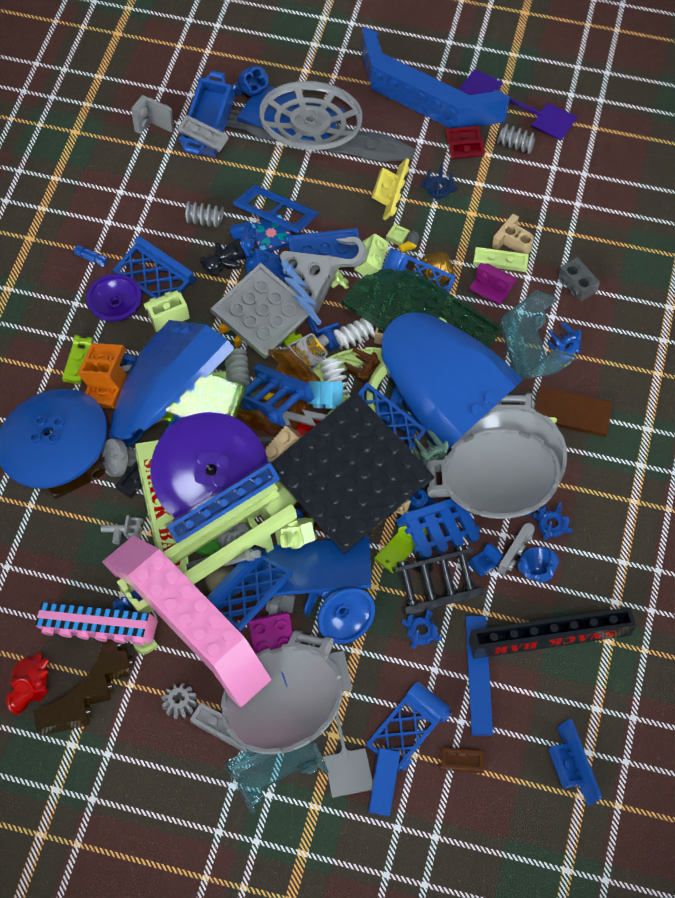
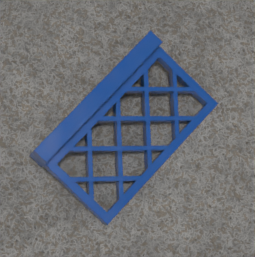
(160, 258)
(397, 411)
(235, 583)

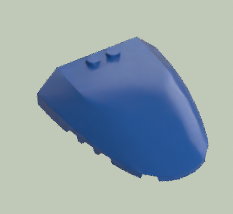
(164, 371)
(444, 374)

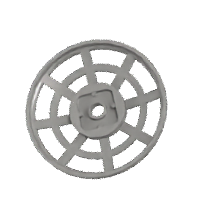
(310, 119)

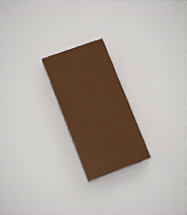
(575, 411)

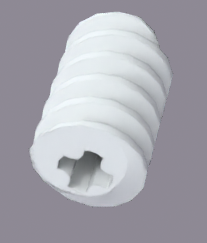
(354, 332)
(333, 372)

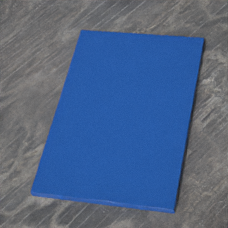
(251, 112)
(321, 567)

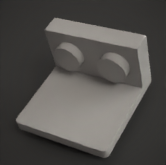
(150, 111)

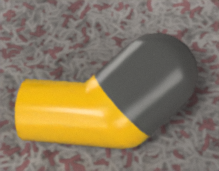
(411, 243)

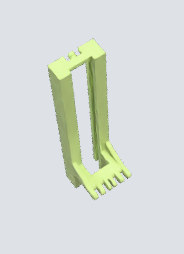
(258, 535)

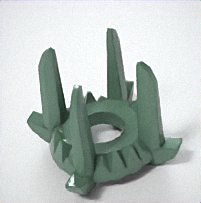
(439, 450)

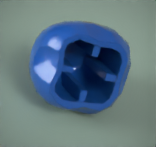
(251, 81)

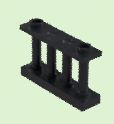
(451, 594)

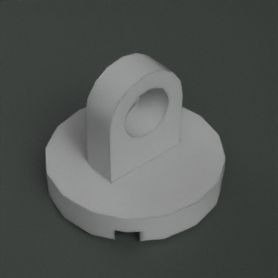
(117, 457)

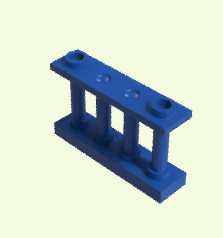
(275, 380)

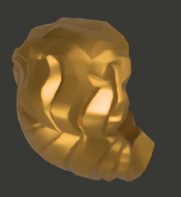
(439, 260)

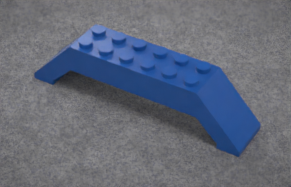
(428, 94)

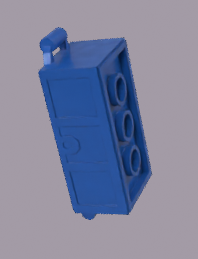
(210, 106)

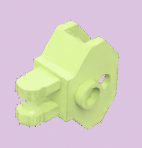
(296, 533)

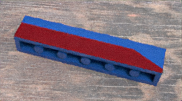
(222, 502)

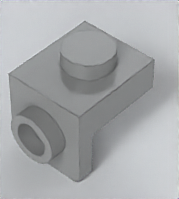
(282, 602)

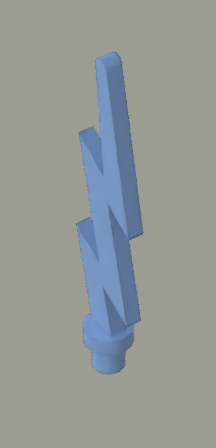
(296, 284)

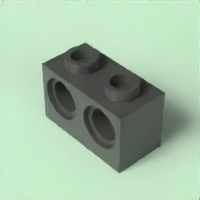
(575, 275)

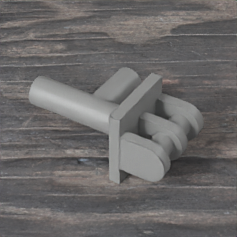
(131, 528)

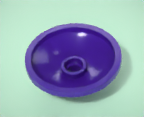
(114, 290)

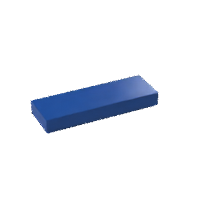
(383, 782)

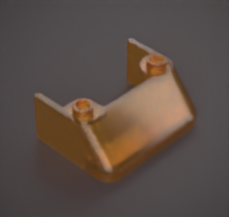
(291, 366)

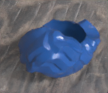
(538, 564)

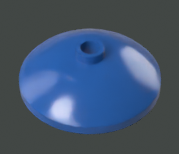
(351, 620)

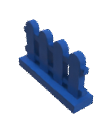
(438, 541)

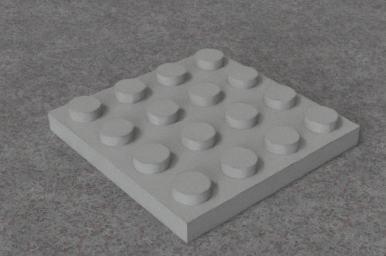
(261, 310)

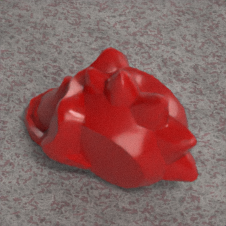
(28, 681)

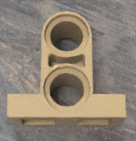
(513, 237)

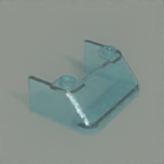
(524, 341)
(256, 771)

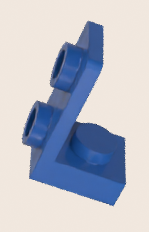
(246, 234)

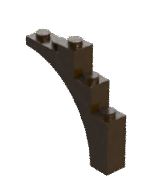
(96, 687)

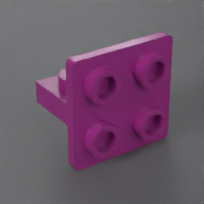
(492, 283)
(270, 631)

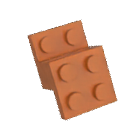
(103, 373)

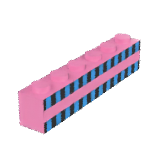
(96, 623)

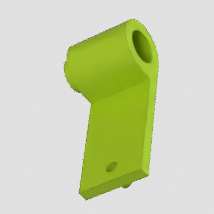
(397, 549)

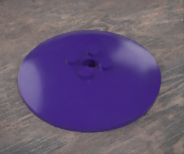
(190, 446)

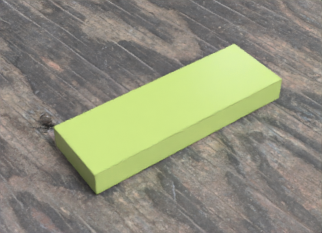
(501, 259)

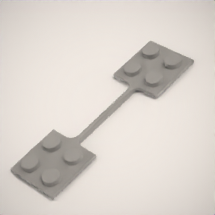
(347, 770)

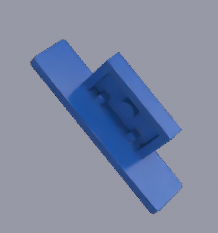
(573, 764)

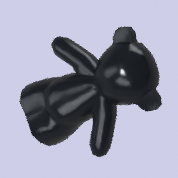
(227, 257)

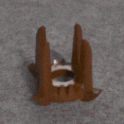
(371, 362)

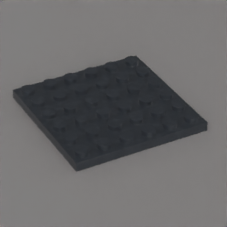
(350, 473)

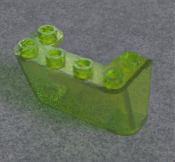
(209, 395)

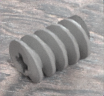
(517, 139)
(203, 215)
(237, 367)

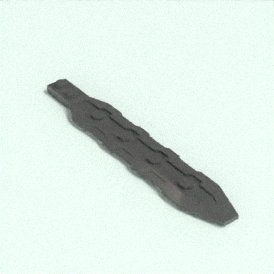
(365, 144)

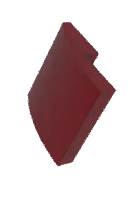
(464, 142)

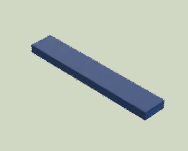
(478, 684)

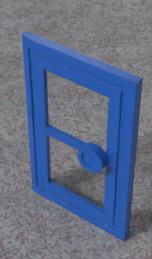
(271, 215)

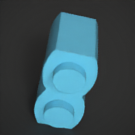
(326, 394)

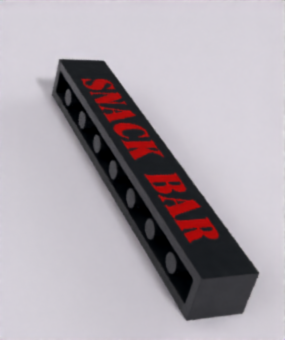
(551, 632)

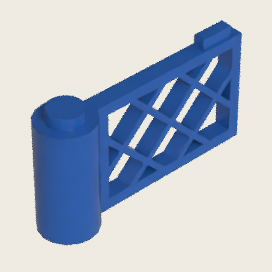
(398, 261)
(427, 706)

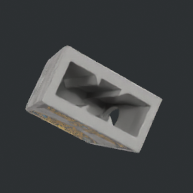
(310, 349)

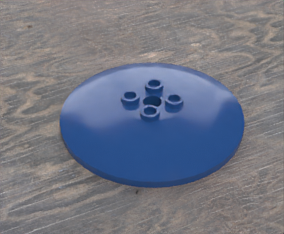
(64, 454)

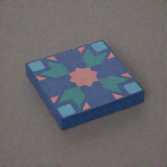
(270, 235)

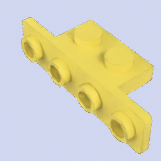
(389, 186)

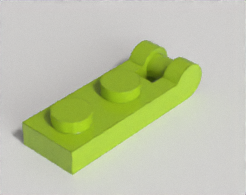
(76, 359)

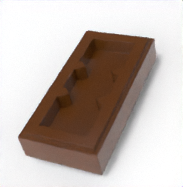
(462, 760)

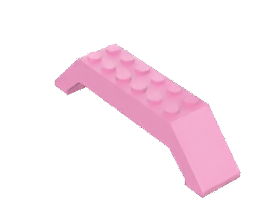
(191, 617)

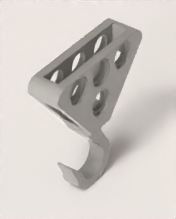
(309, 263)

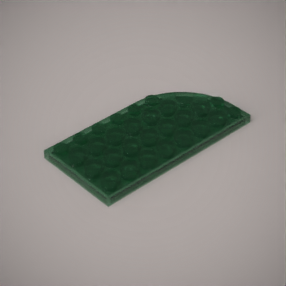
(393, 293)

